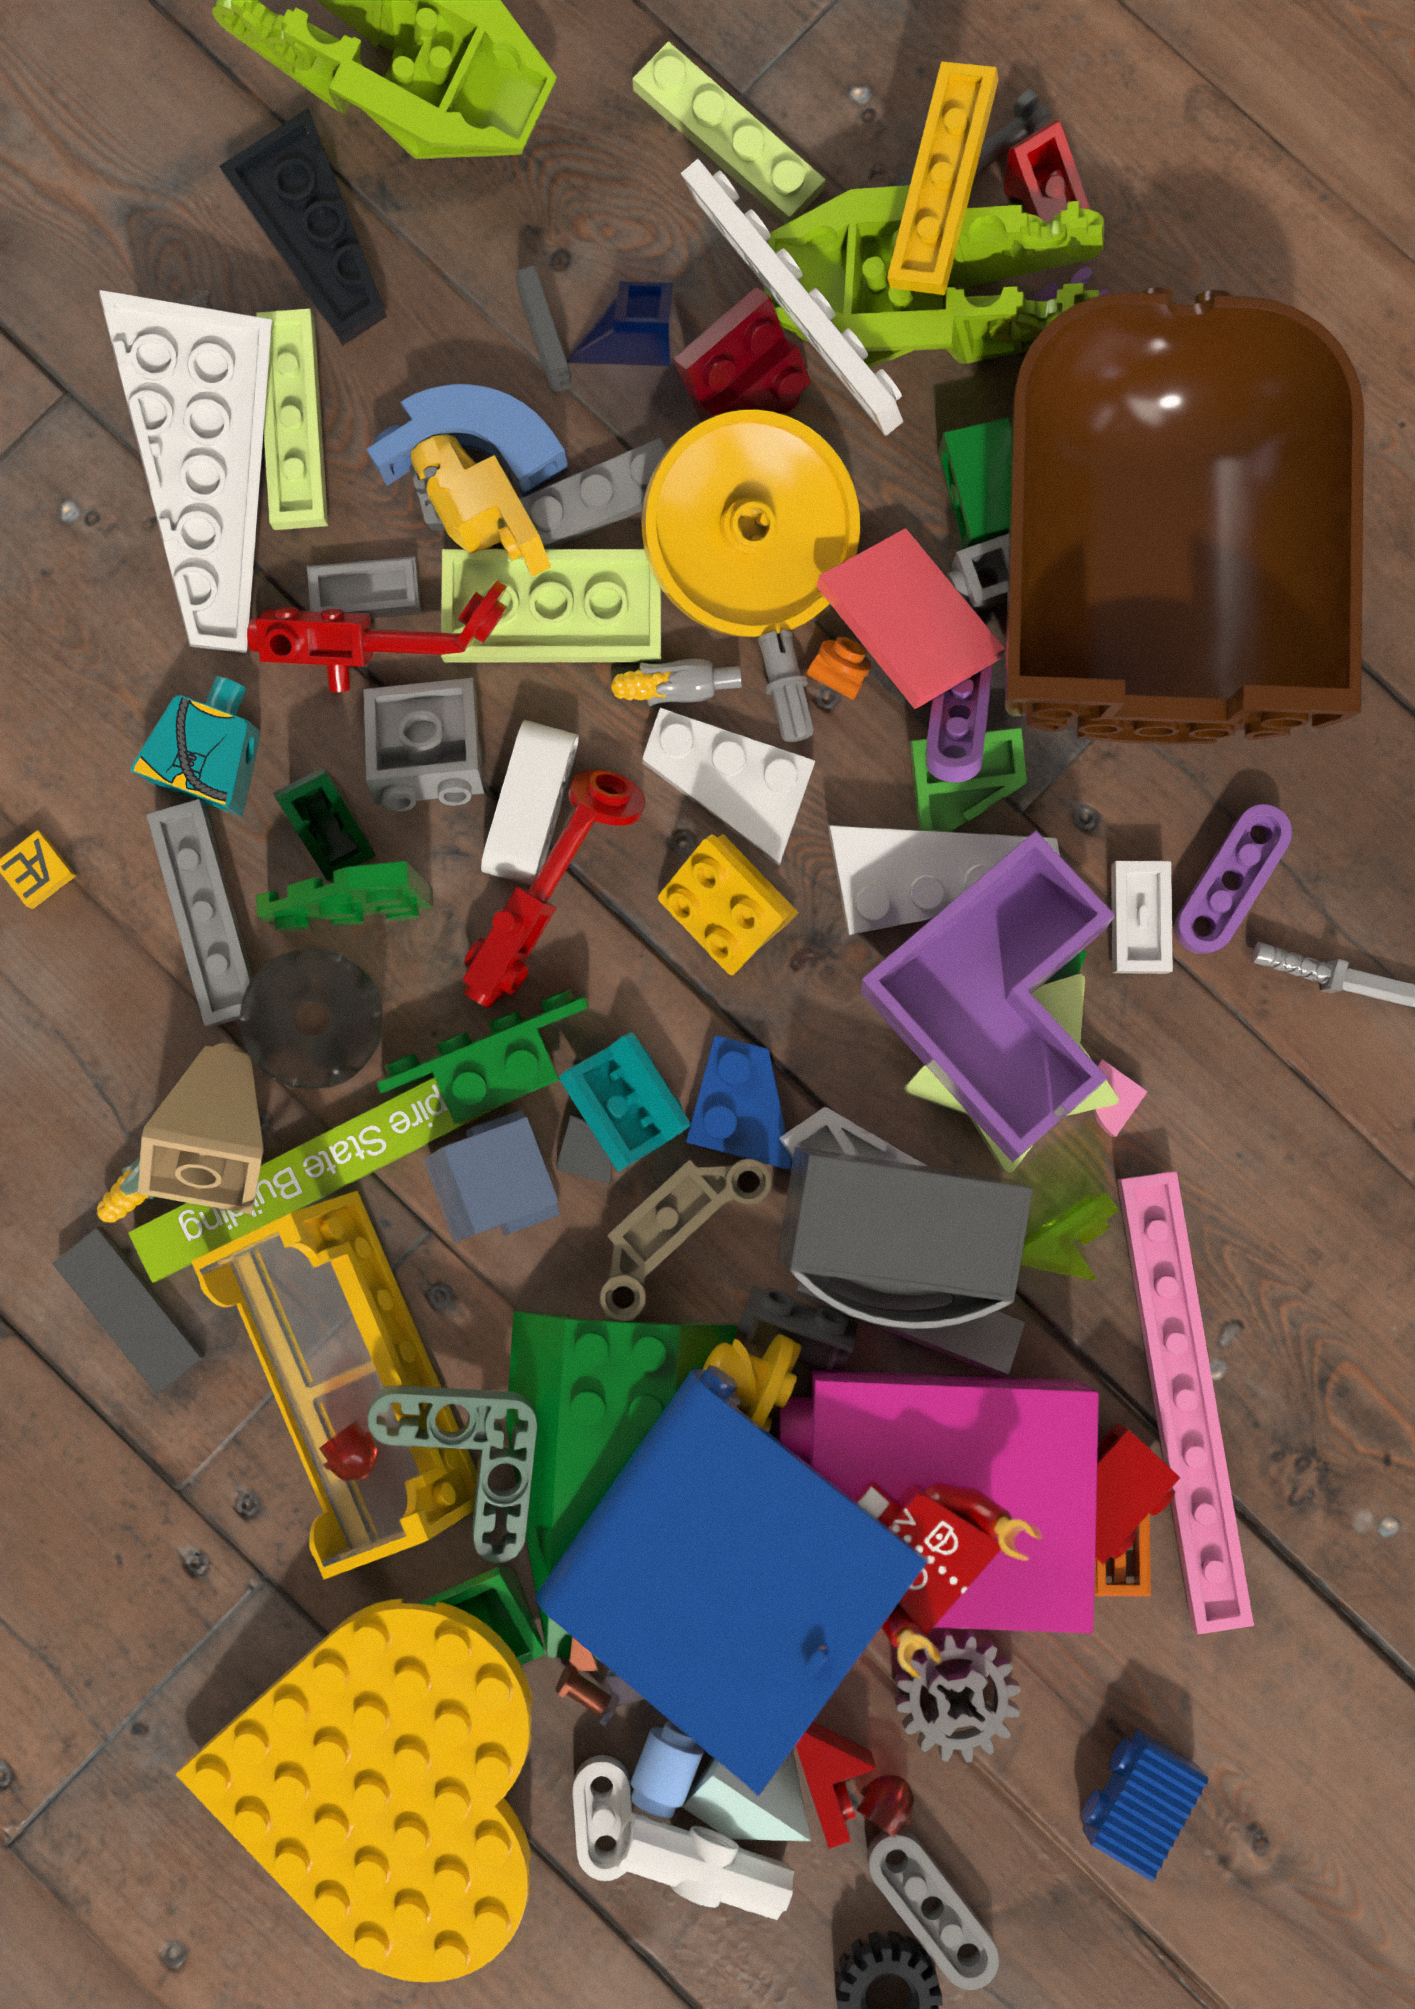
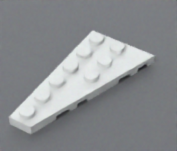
(199, 425)

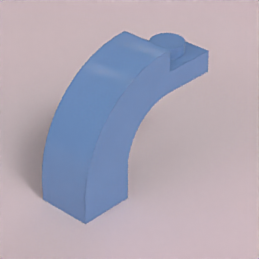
(482, 422)

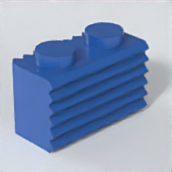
(1143, 1803)

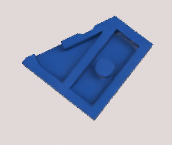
(740, 1105)

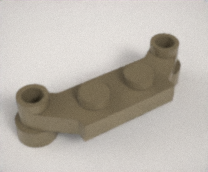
(669, 1220)

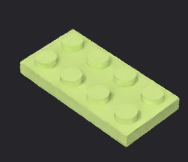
(579, 610)

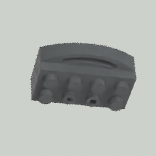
(903, 1235)

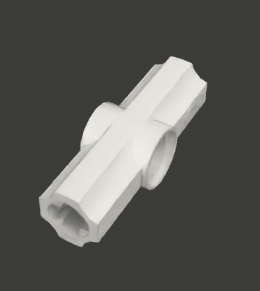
(704, 1866)

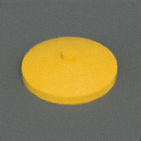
(748, 522)

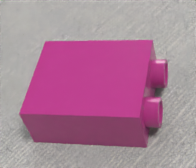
(1009, 1437)

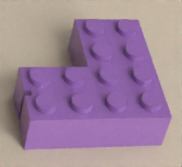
(967, 999)

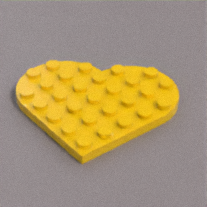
(383, 1787)

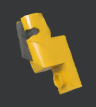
(473, 502)

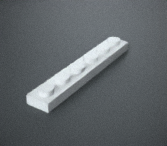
(807, 310)

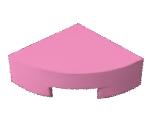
(1129, 1094)

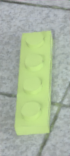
(728, 134)
(294, 424)

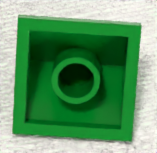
(500, 1604)

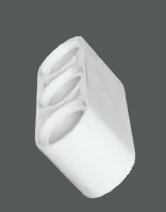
(529, 802)

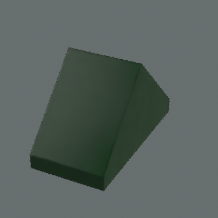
(325, 822)

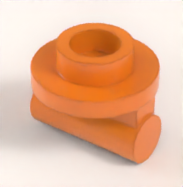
(841, 666)

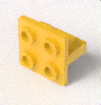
(726, 903)

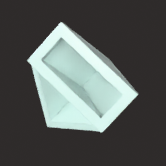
(741, 1814)

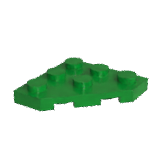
(356, 892)

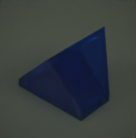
(632, 328)

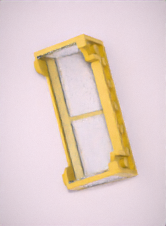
(328, 1340)

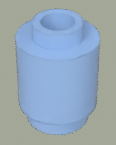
(665, 1771)

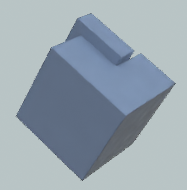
(493, 1179)

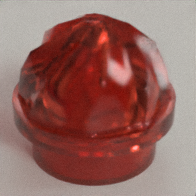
(350, 1453)
(887, 1803)

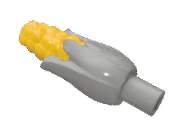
(675, 681)

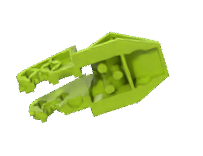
(456, 79)
(848, 254)

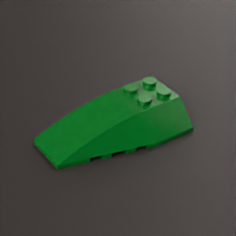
(594, 1402)

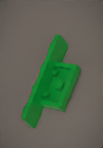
(491, 1067)

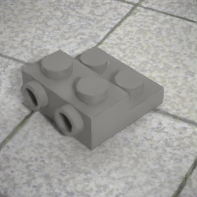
(422, 743)

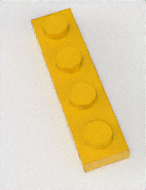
(943, 177)

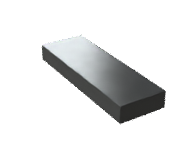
(129, 1310)

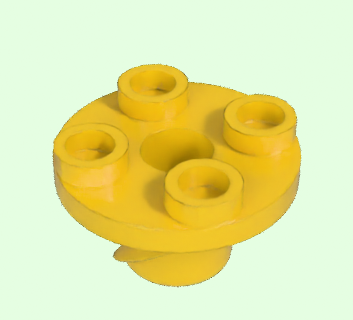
(759, 1380)

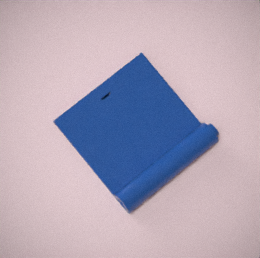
(724, 1576)

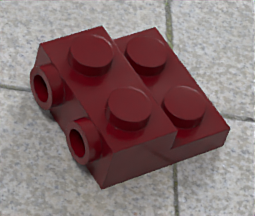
(743, 362)

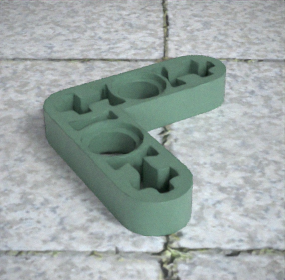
(478, 1433)

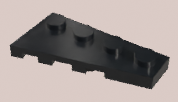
(303, 215)

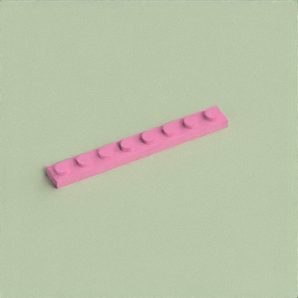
(1185, 1402)

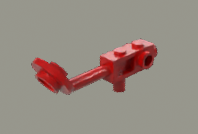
(348, 640)
(499, 960)

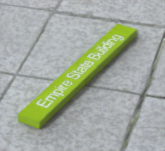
(301, 1177)

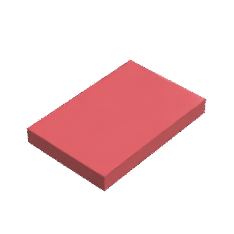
(910, 618)

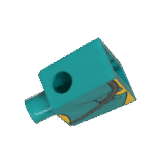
(203, 749)

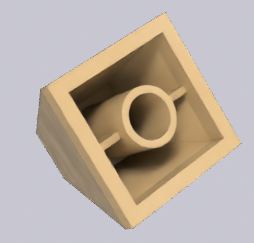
(206, 1135)

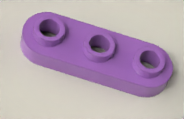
(959, 729)
(1252, 867)

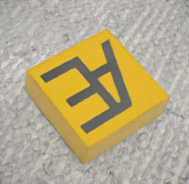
(35, 869)

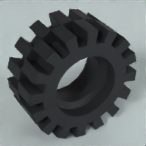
(887, 1957)

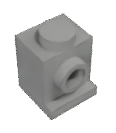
(984, 558)

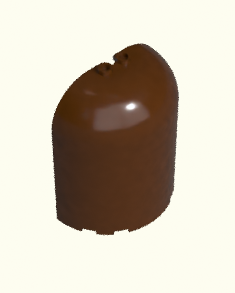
(1185, 522)

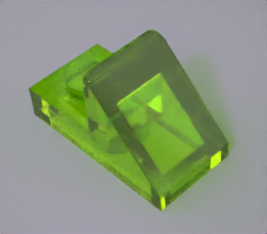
(1052, 1245)

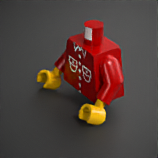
(958, 1535)

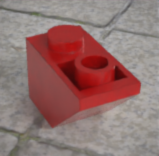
(1129, 1487)

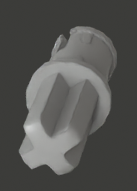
(786, 686)

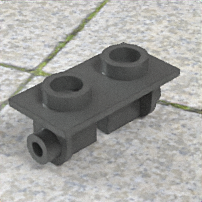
(822, 1332)

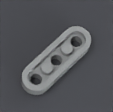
(938, 1930)

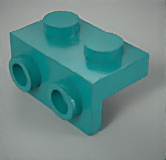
(625, 1101)

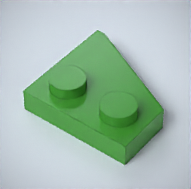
(950, 804)

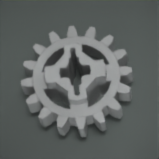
(946, 1716)

